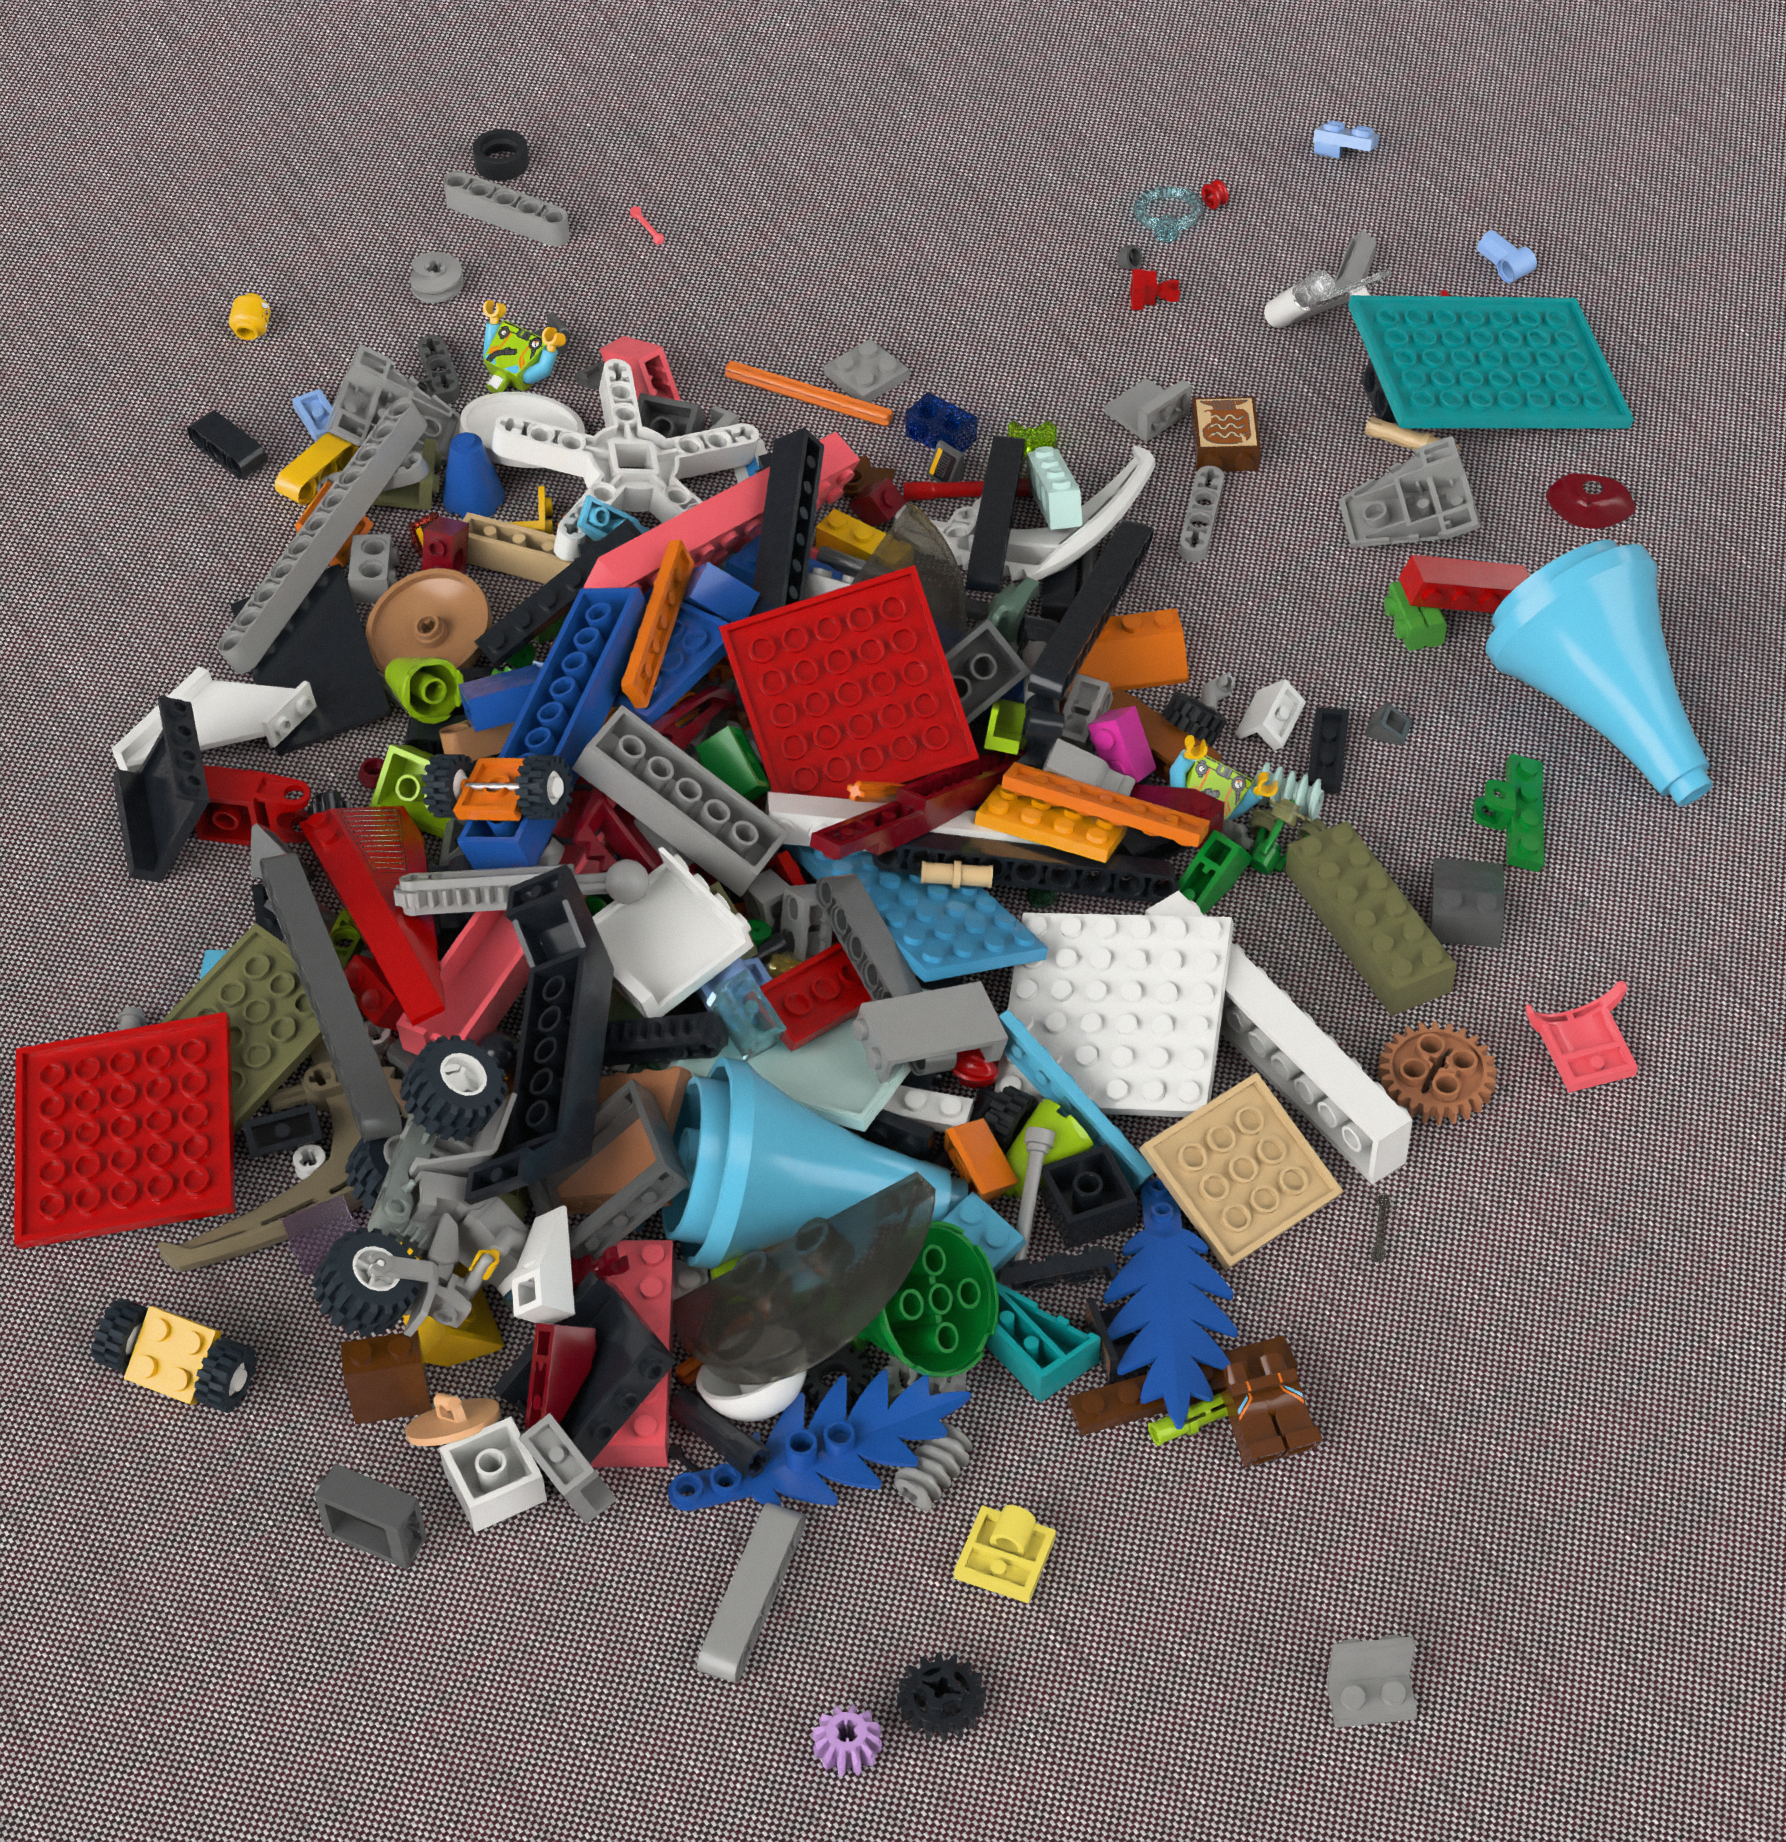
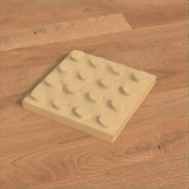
(1241, 1170)

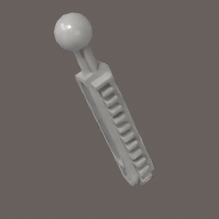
(489, 888)

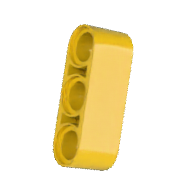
(322, 458)

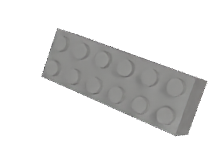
(680, 800)

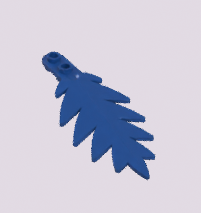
(1169, 1307)
(828, 1447)

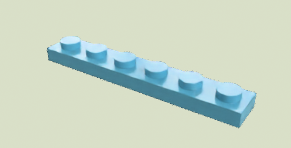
(1059, 1086)

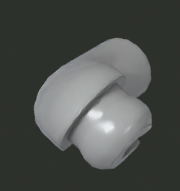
(1217, 690)

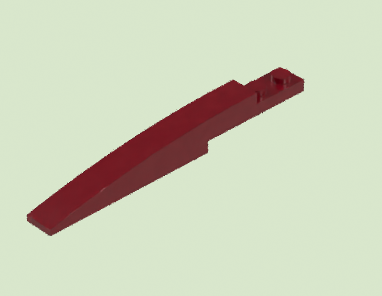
(917, 808)

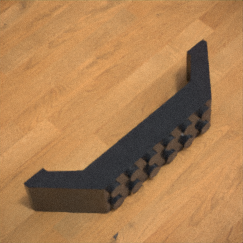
(558, 1039)

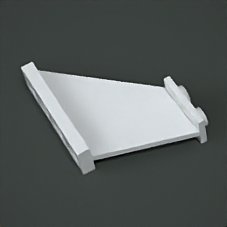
(222, 715)

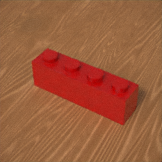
(1459, 583)

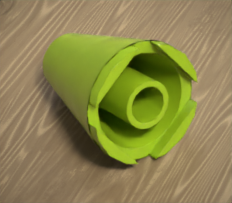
(425, 686)
(1069, 1141)

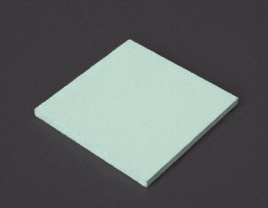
(823, 1075)

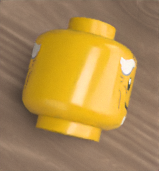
(249, 316)

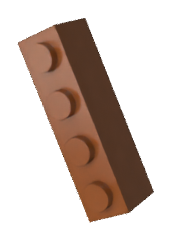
(1164, 737)

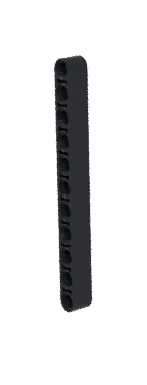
(1090, 610)

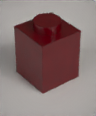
(878, 502)

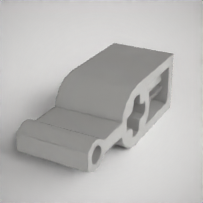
(1085, 767)

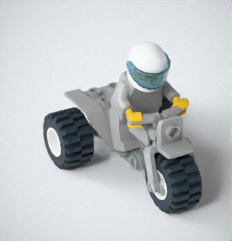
(418, 1199)

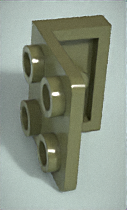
(418, 494)

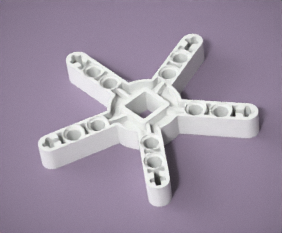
(623, 445)

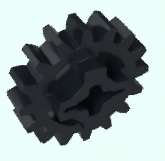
(945, 1713)

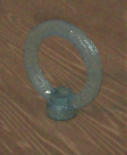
(1163, 233)

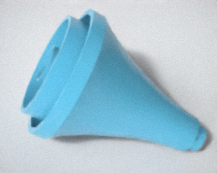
(1597, 646)
(770, 1166)

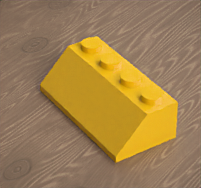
(473, 1338)

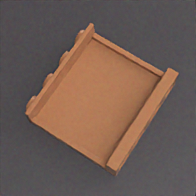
(631, 1150)

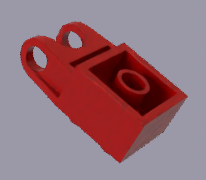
(247, 798)

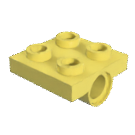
(1005, 1552)

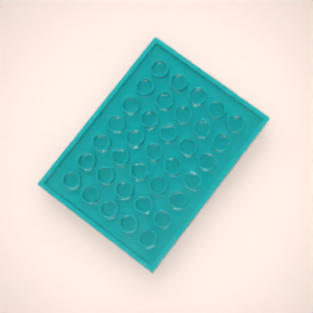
(1489, 362)

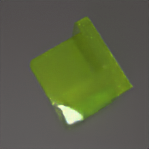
(1041, 436)

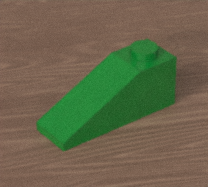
(1213, 871)

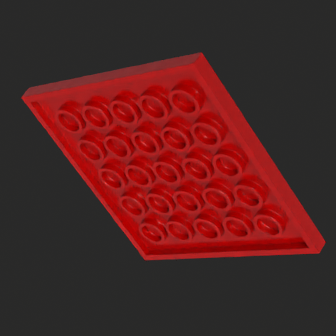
(849, 689)
(124, 1131)

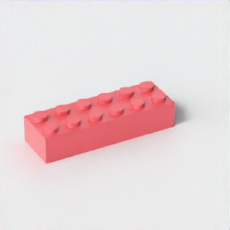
(651, 1291)

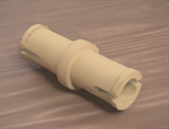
(956, 874)

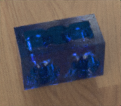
(937, 420)

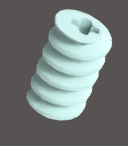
(1307, 797)

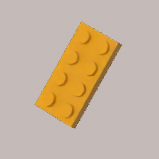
(1049, 825)

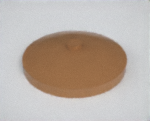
(429, 616)

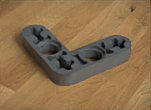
(433, 382)

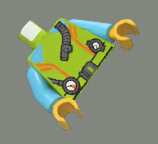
(516, 354)
(1211, 777)

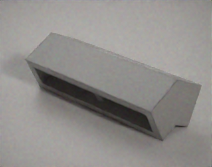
(1356, 260)

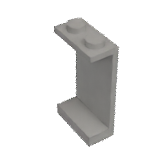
(928, 1027)

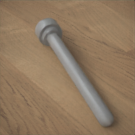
(1038, 1144)

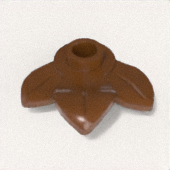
(865, 476)

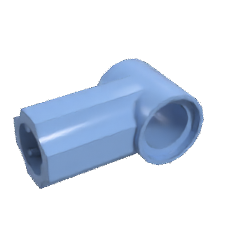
(1510, 261)

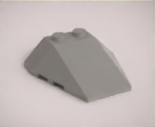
(368, 392)
(1413, 501)

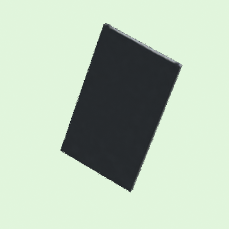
(330, 652)

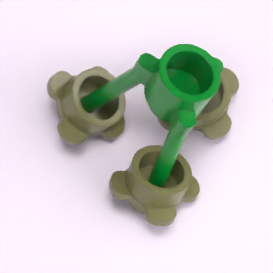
(1267, 826)

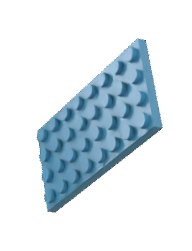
(934, 926)

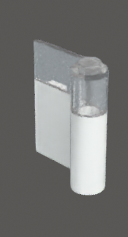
(1313, 296)

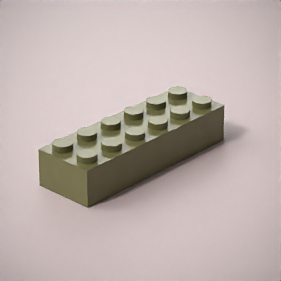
(1370, 918)

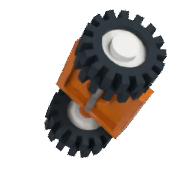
(497, 787)

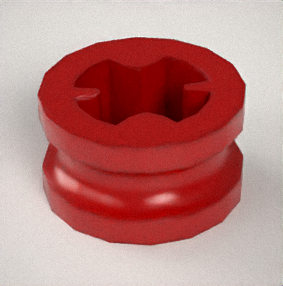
(1215, 194)

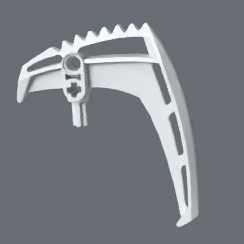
(1046, 551)

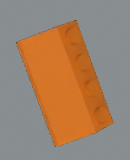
(1139, 651)

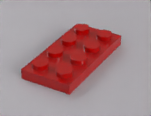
(816, 996)

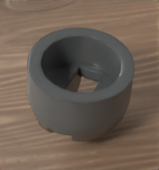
(1129, 257)

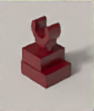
(607, 1265)

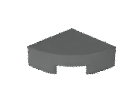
(590, 376)

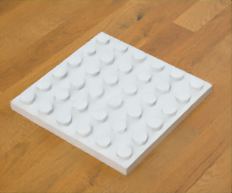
(1126, 1007)

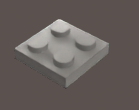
(866, 371)

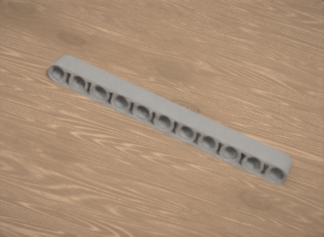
(322, 536)

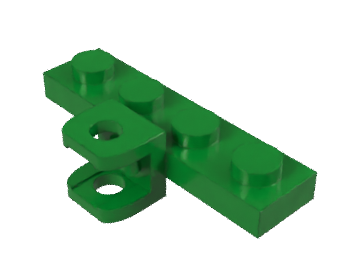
(1518, 809)

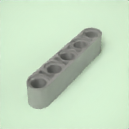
(506, 208)
(751, 1593)

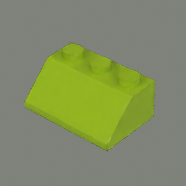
(401, 786)

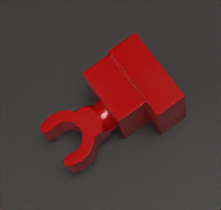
(1145, 289)

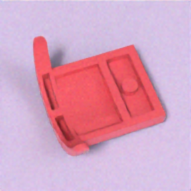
(1586, 1042)

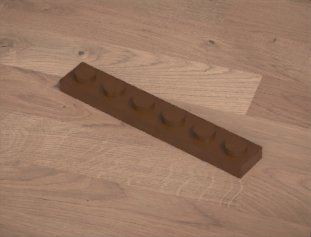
(1121, 1401)

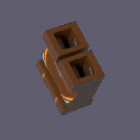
(1268, 1411)

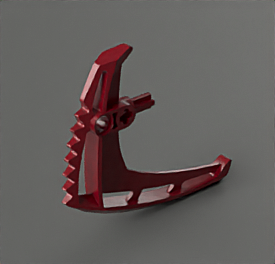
(617, 822)

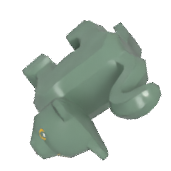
(1009, 606)

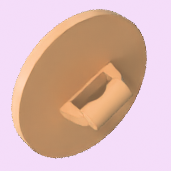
(452, 1420)

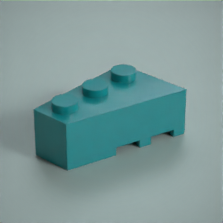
(1039, 1347)

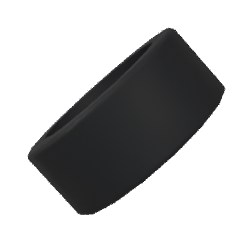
(500, 168)

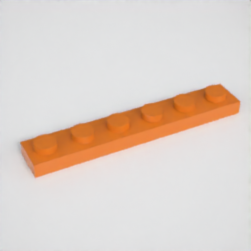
(657, 624)
(1105, 804)

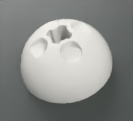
(748, 1402)

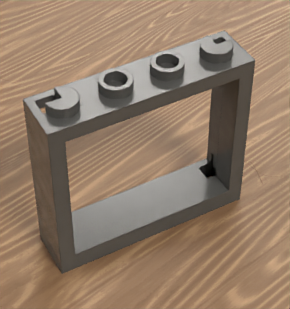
(640, 1196)

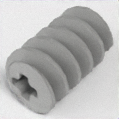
(936, 1463)

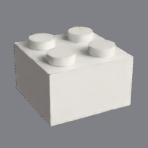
(493, 1474)

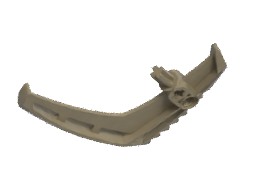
(249, 1232)

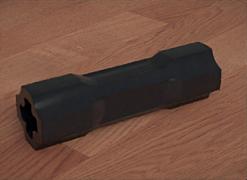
(738, 1448)

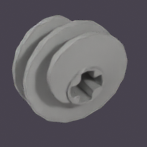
(436, 277)

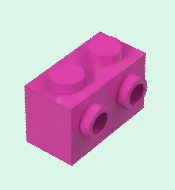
(1122, 742)

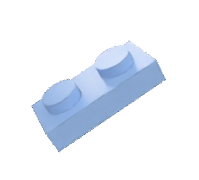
(313, 411)

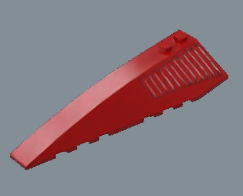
(363, 858)

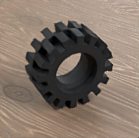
(1194, 717)
(1009, 1115)
(841, 1361)

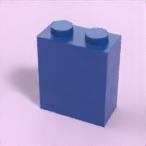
(498, 697)

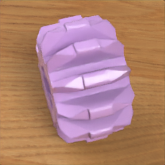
(847, 1726)

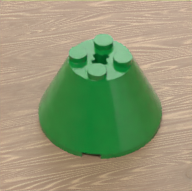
(941, 1308)

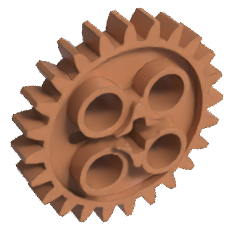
(1455, 1089)

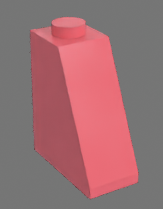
(648, 366)

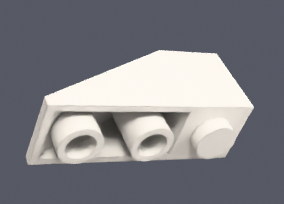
(544, 1274)

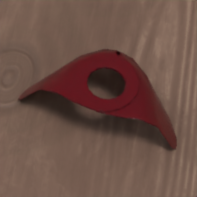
(1606, 508)

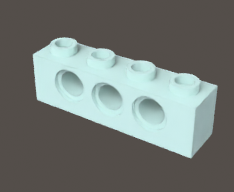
(1054, 488)

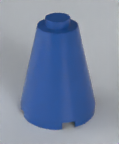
(471, 478)

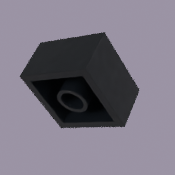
(1087, 1196)

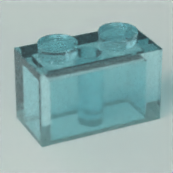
(747, 1015)

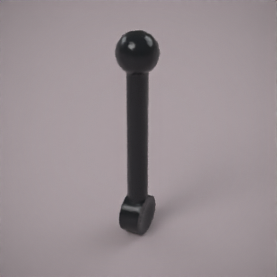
(676, 1453)

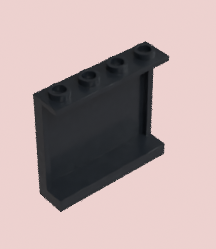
(164, 797)
(622, 1374)

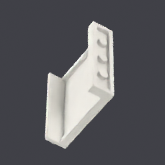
(670, 938)

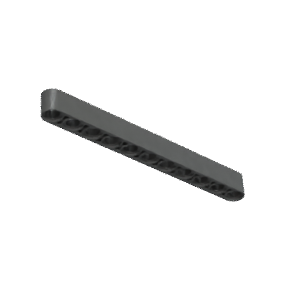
(330, 998)

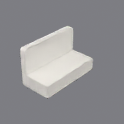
(1272, 714)

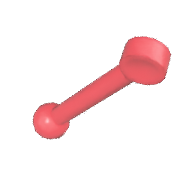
(635, 212)

